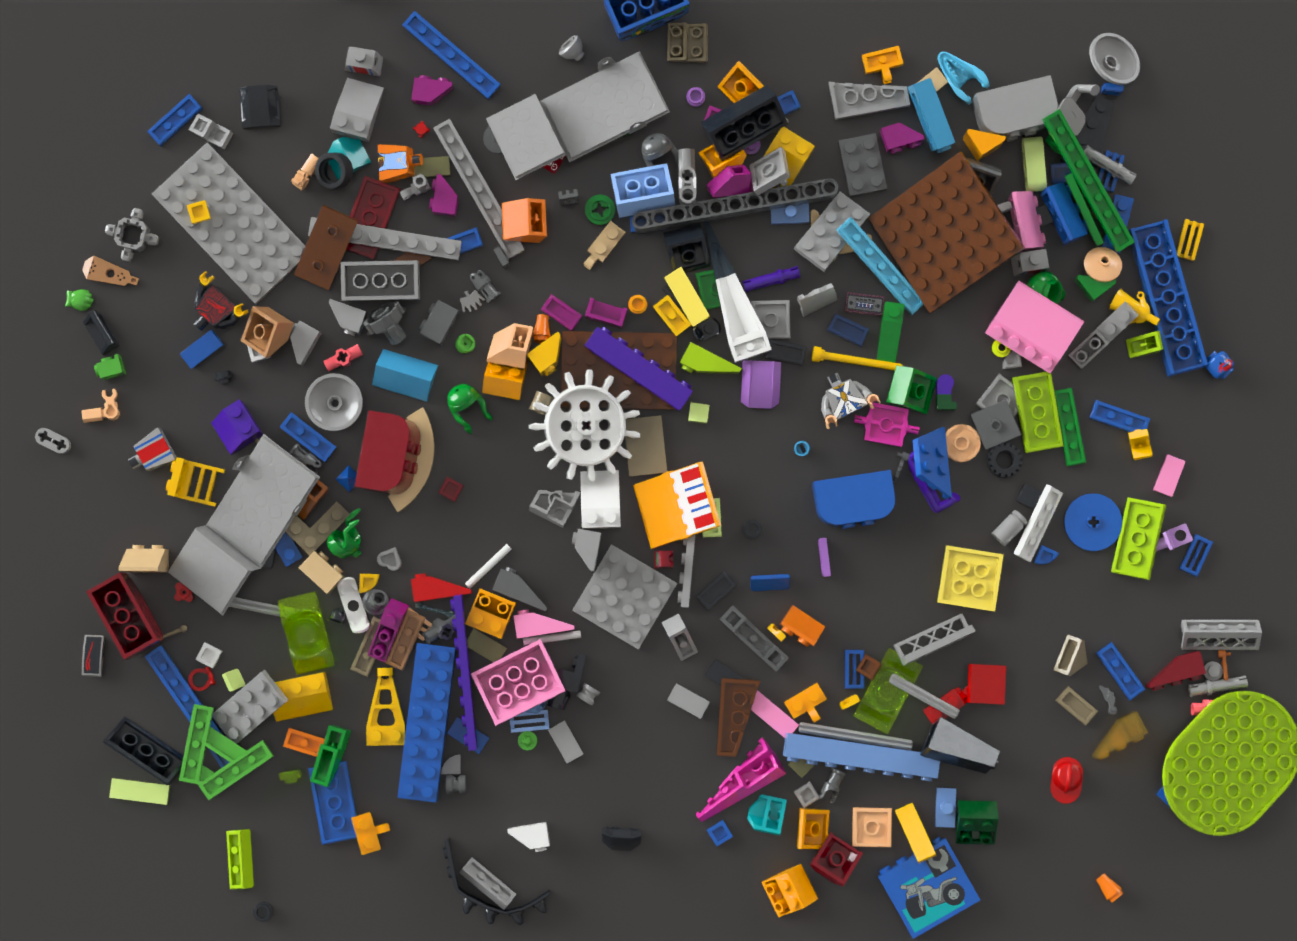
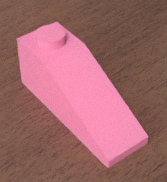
(533, 624)

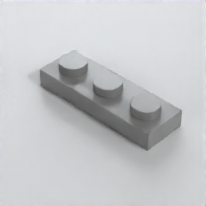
(487, 883)

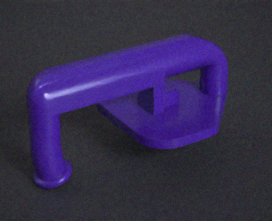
(930, 495)

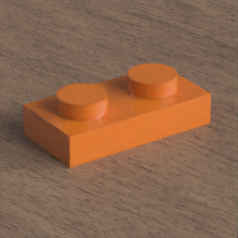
(303, 742)

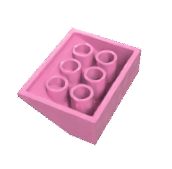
(1034, 327)
(518, 682)

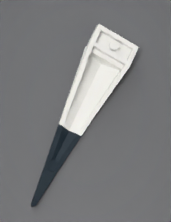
(742, 326)

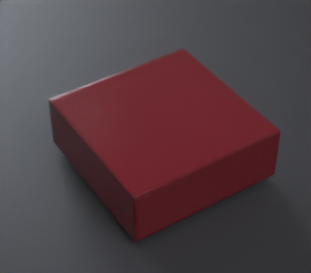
(451, 489)

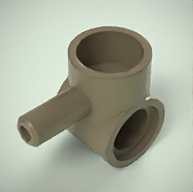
(544, 399)

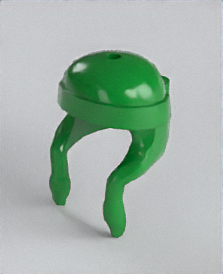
(461, 398)
(347, 542)

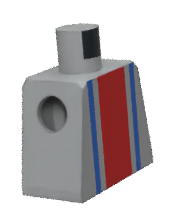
(363, 61)
(1030, 262)
(153, 451)

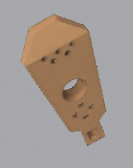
(102, 269)

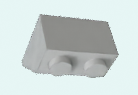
(587, 546)

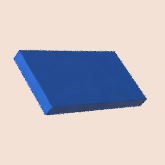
(335, 806)

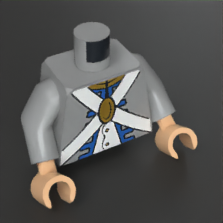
(844, 399)

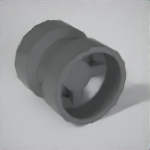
(455, 784)

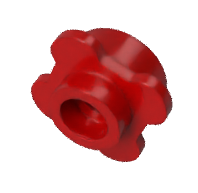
(180, 596)

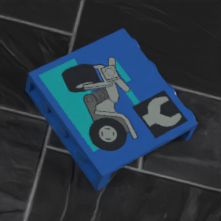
(928, 890)

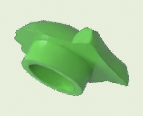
(79, 299)

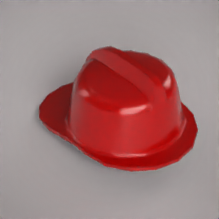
(1066, 780)

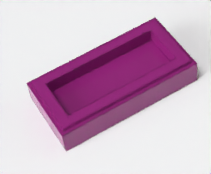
(561, 312)

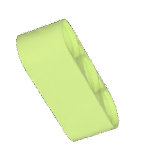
(1034, 164)

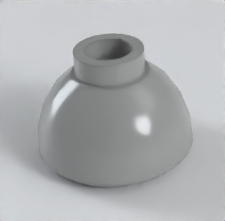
(572, 48)

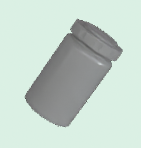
(1009, 527)

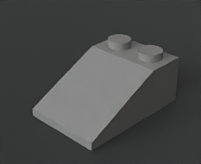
(357, 110)

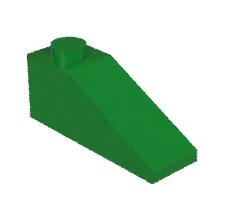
(890, 331)

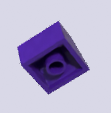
(236, 427)

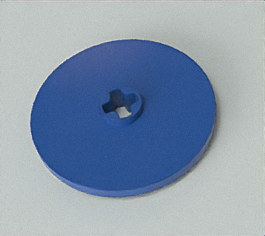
(1082, 532)

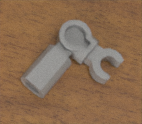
(419, 186)

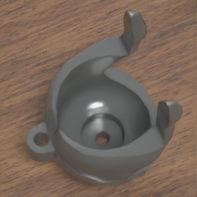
(656, 146)

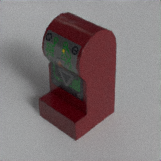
(663, 559)

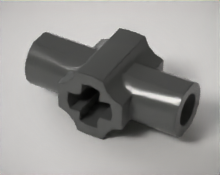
(439, 629)

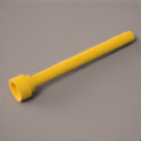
(819, 355)

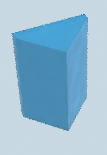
(404, 375)

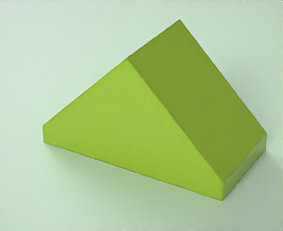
(1144, 344)

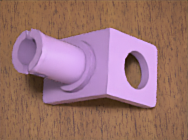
(1169, 540)

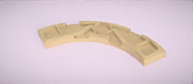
(424, 461)

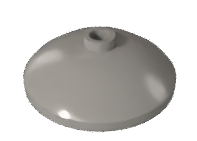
(1114, 59)
(322, 394)

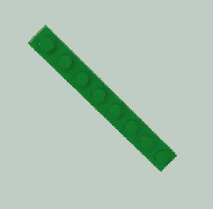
(1088, 180)

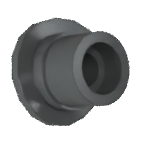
(375, 601)

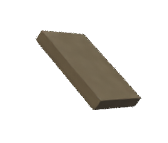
(649, 449)

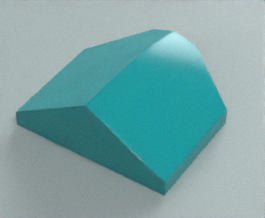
(353, 150)
(767, 814)

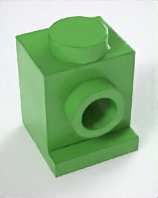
(110, 367)

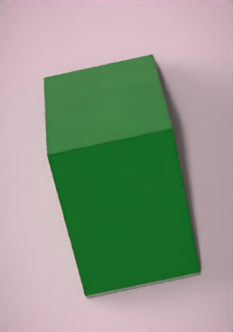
(1091, 287)

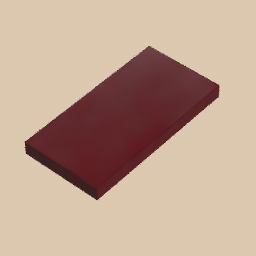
(373, 208)

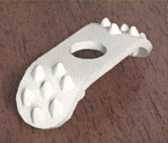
(349, 591)

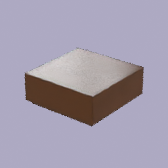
(869, 667)

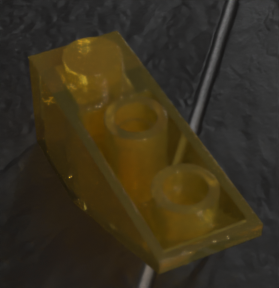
(1123, 731)

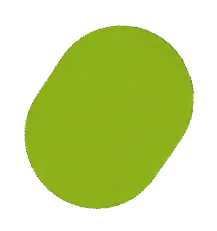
(1231, 763)

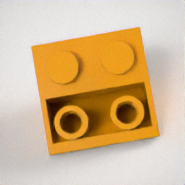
(504, 380)
(490, 613)
(790, 890)

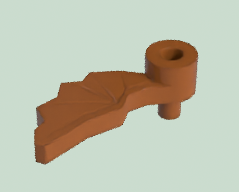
(1222, 655)

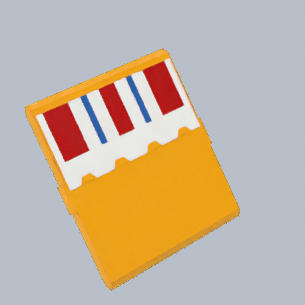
(677, 505)

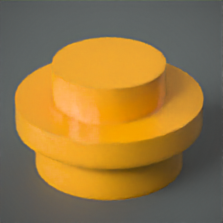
(637, 304)

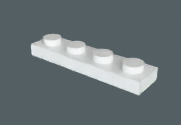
(1038, 523)

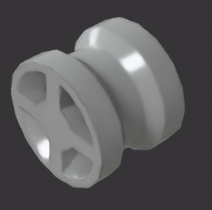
(588, 694)

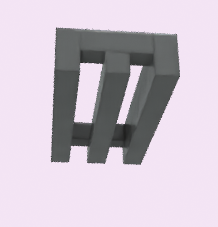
(568, 196)

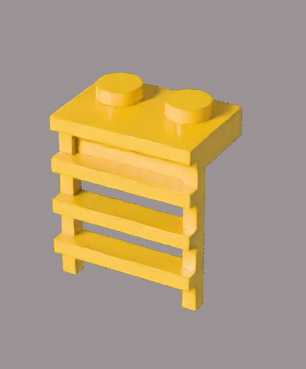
(182, 477)

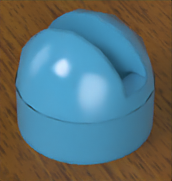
(798, 450)

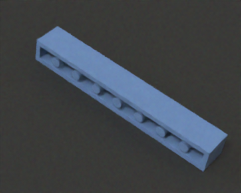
(859, 755)

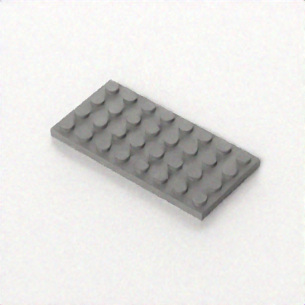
(242, 230)

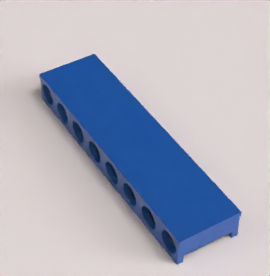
(1168, 297)

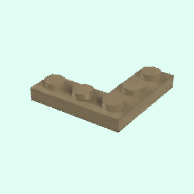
(312, 538)

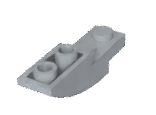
(1103, 334)

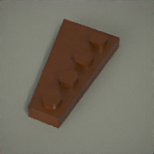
(735, 706)

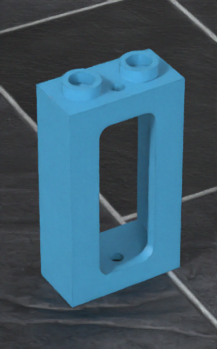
(931, 115)

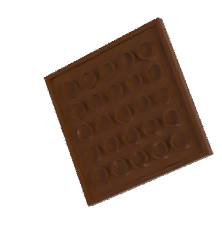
(946, 232)

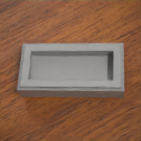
(688, 701)
(565, 741)

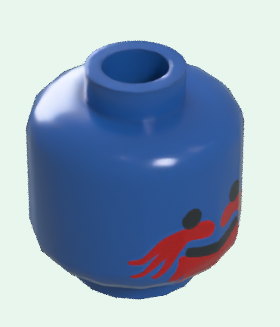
(1220, 364)

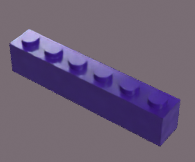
(638, 368)

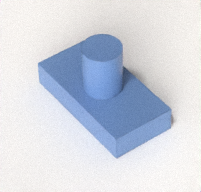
(791, 215)
(945, 807)

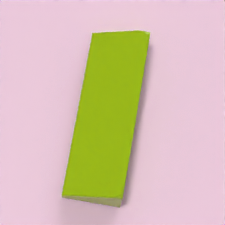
(240, 859)

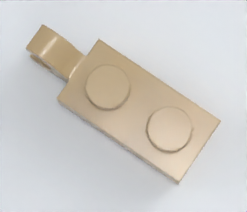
(604, 244)

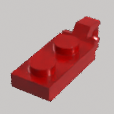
(955, 697)

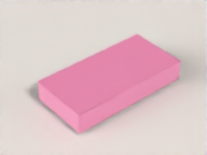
(1169, 475)

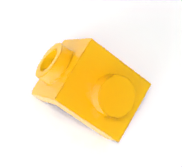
(1140, 444)

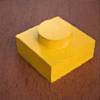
(198, 212)

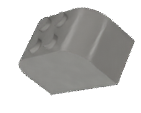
(1015, 108)

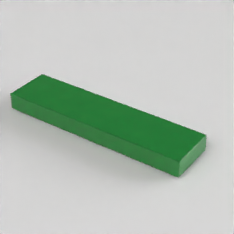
(1083, 209)
(1070, 428)

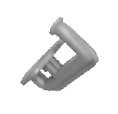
(1071, 110)

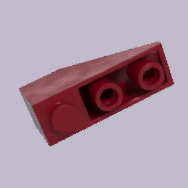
(1182, 667)

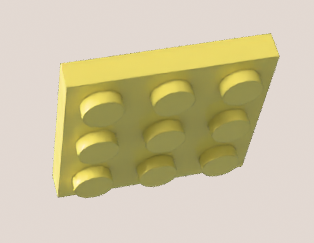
(970, 578)

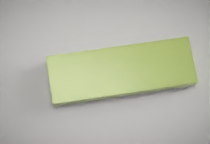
(139, 791)

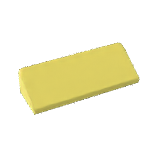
(687, 297)

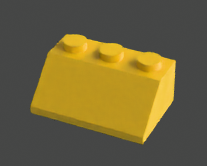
(305, 696)

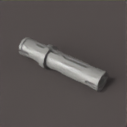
(1114, 168)
(1209, 687)

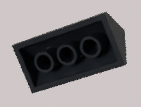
(145, 751)

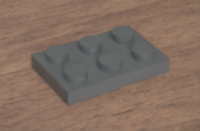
(862, 165)

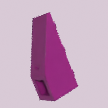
(387, 629)

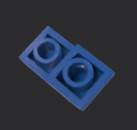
(201, 349)

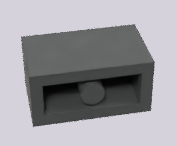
(439, 322)

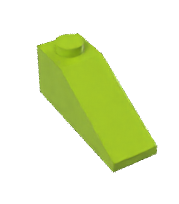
(703, 361)

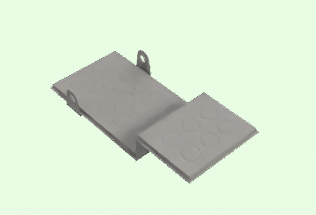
(578, 117)
(244, 525)

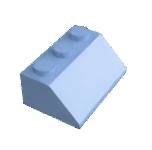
(642, 190)

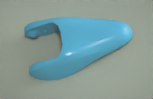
(959, 72)

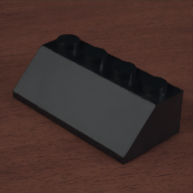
(744, 122)

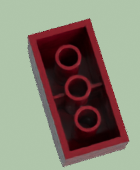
(388, 453)
(125, 615)

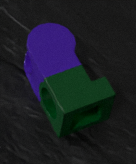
(943, 394)

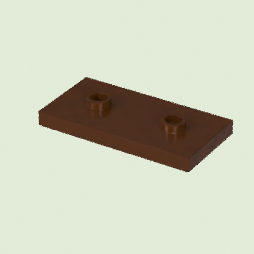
(326, 247)

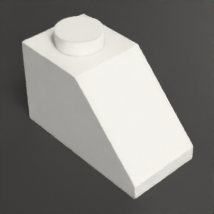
(533, 835)

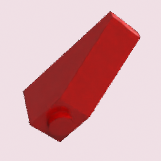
(431, 588)

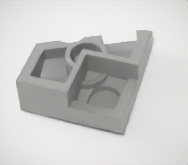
(817, 299)
(554, 505)

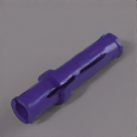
(770, 279)

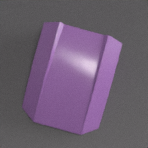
(760, 384)

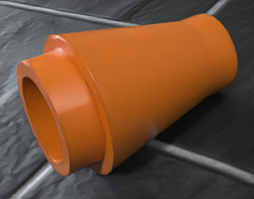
(541, 329)
(1109, 888)

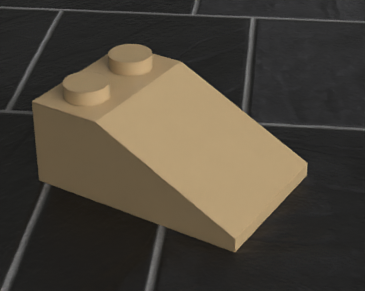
(145, 560)

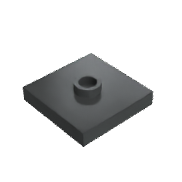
(996, 424)

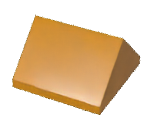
(739, 83)
(982, 143)
(812, 828)

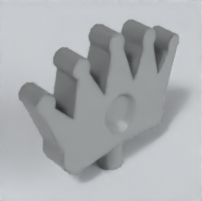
(470, 299)

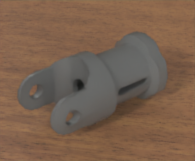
(483, 284)
(305, 458)
(833, 783)

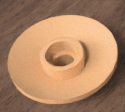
(1102, 271)

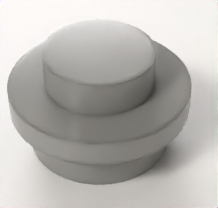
(1213, 671)

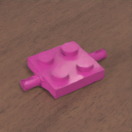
(886, 424)

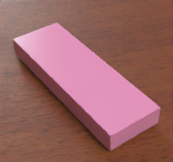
(773, 715)

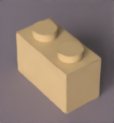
(321, 571)

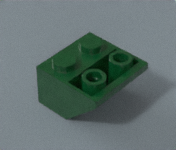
(976, 822)

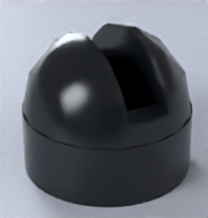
(338, 615)

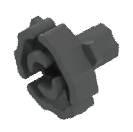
(386, 321)

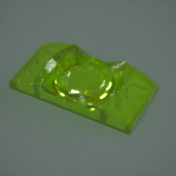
(305, 633)
(882, 699)

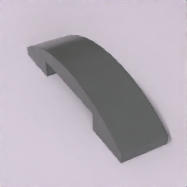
(754, 638)

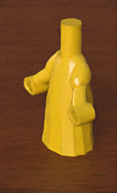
(1141, 307)

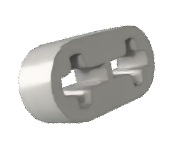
(55, 437)

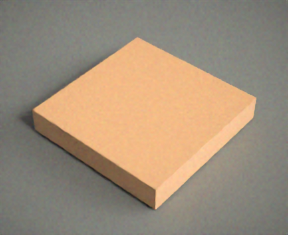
(871, 827)

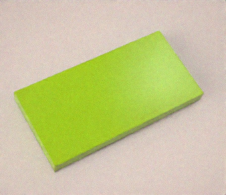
(1037, 412)
(1138, 538)

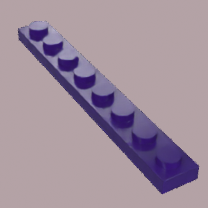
(464, 681)

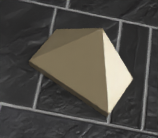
(1072, 656)

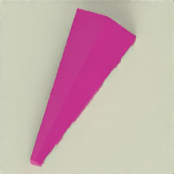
(754, 773)

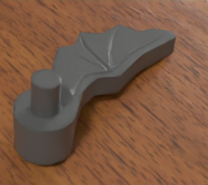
(904, 457)

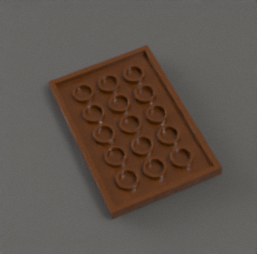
(578, 359)

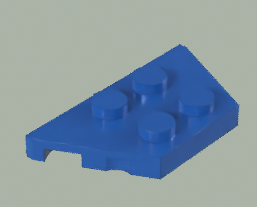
(932, 461)

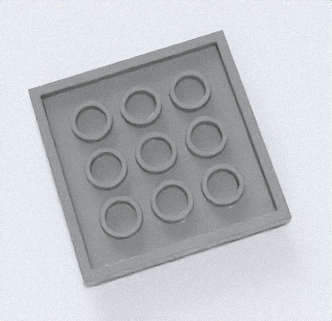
(624, 596)

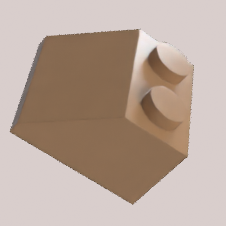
(266, 330)

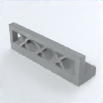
(1222, 631)
(938, 644)

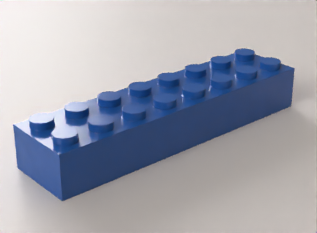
(427, 722)

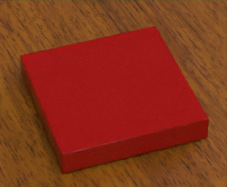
(986, 684)

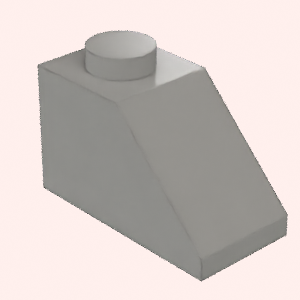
(348, 317)
(303, 341)
(680, 637)

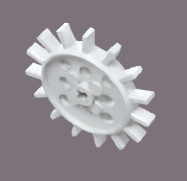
(613, 414)

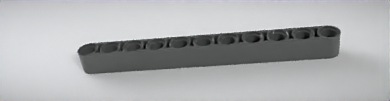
(727, 211)

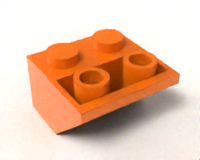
(524, 220)
(802, 626)

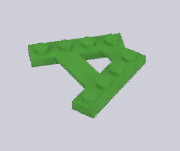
(202, 736)

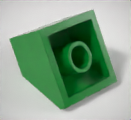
(911, 389)

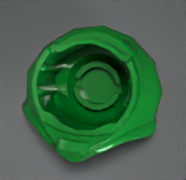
(1047, 285)

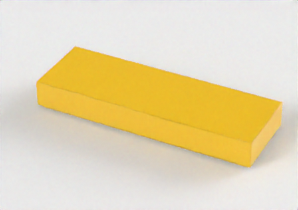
(915, 833)

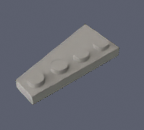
(858, 99)

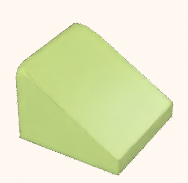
(698, 413)
(233, 680)

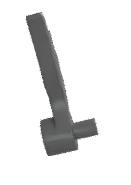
(1109, 697)

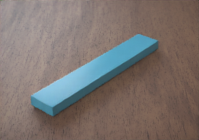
(880, 265)

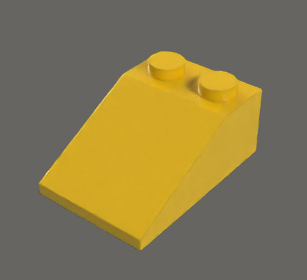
(796, 149)

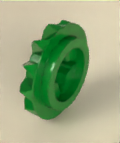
(605, 202)

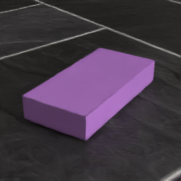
(824, 557)

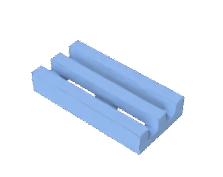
(545, 719)

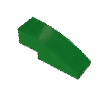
(330, 755)

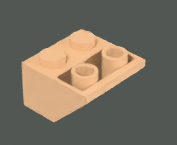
(511, 346)

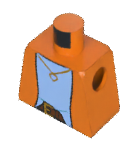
(397, 162)

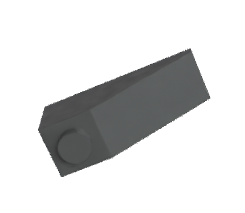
(515, 587)

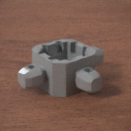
(118, 232)

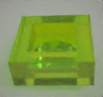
(290, 776)

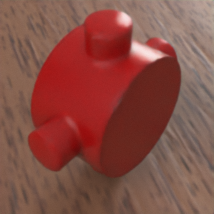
(421, 129)

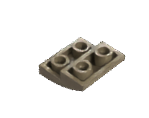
(687, 43)

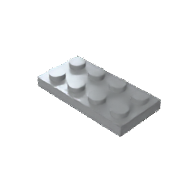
(822, 241)
(249, 707)

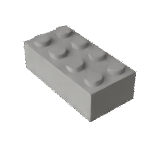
(380, 280)

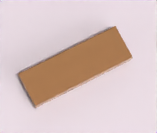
(405, 640)

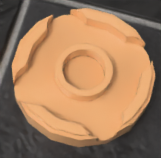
(962, 443)

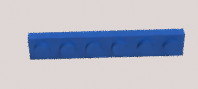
(451, 55)

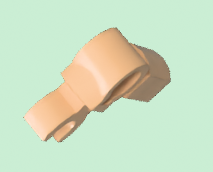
(302, 177)
(98, 414)

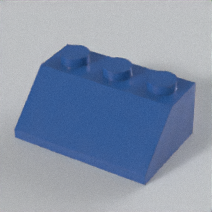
(1064, 213)

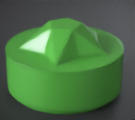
(465, 343)
(527, 740)

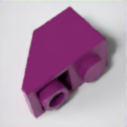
(430, 91)
(900, 136)
(730, 181)
(445, 199)

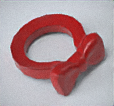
(211, 681)

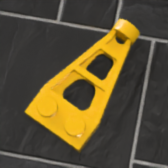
(390, 734)

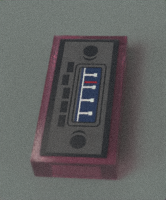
(864, 304)

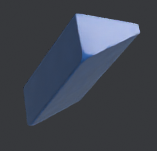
(770, 582)

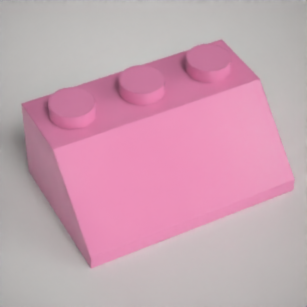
(1026, 220)

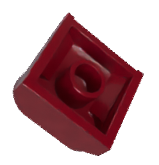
(835, 860)

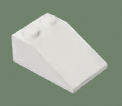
(600, 500)

